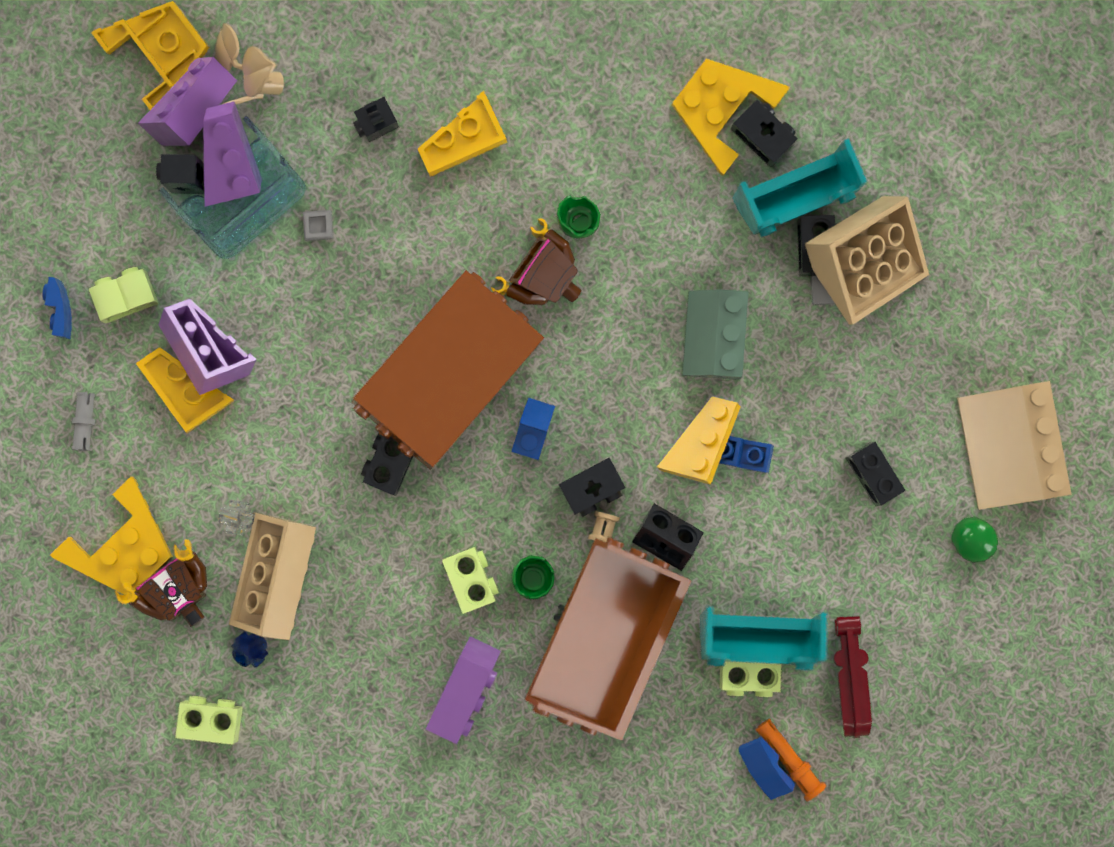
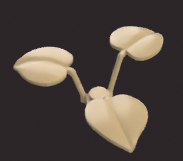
(257, 68)

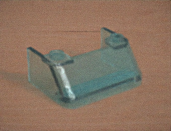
(235, 223)

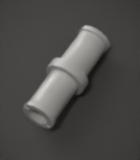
(83, 421)

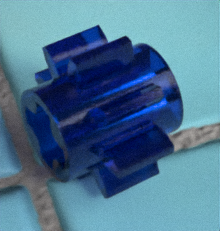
(249, 649)

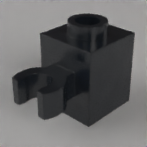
(375, 120)

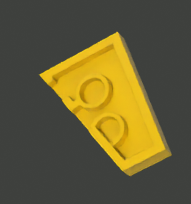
(465, 137)
(178, 391)
(703, 442)

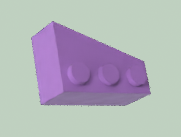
(181, 111)
(228, 158)
(202, 348)
(464, 691)

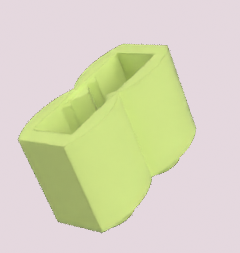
(123, 295)

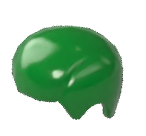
(582, 226)
(974, 539)
(533, 577)

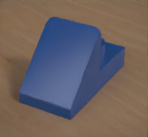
(533, 428)

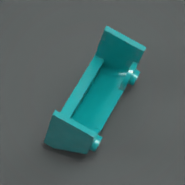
(801, 191)
(763, 640)

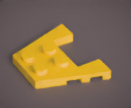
(164, 38)
(713, 98)
(130, 554)

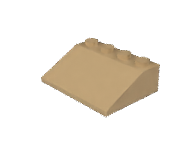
(869, 257)
(1014, 445)

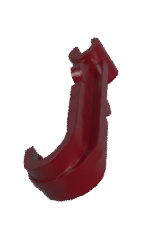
(852, 679)

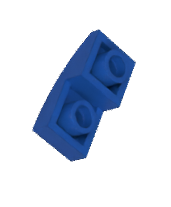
(56, 297)
(747, 454)
(762, 764)

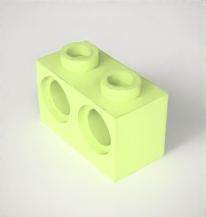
(462, 582)
(749, 680)
(209, 728)

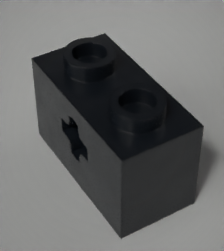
(768, 147)
(181, 173)
(601, 473)

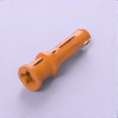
(798, 770)

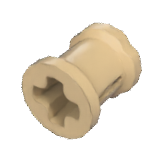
(600, 518)

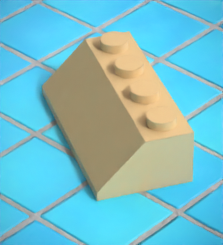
(272, 576)

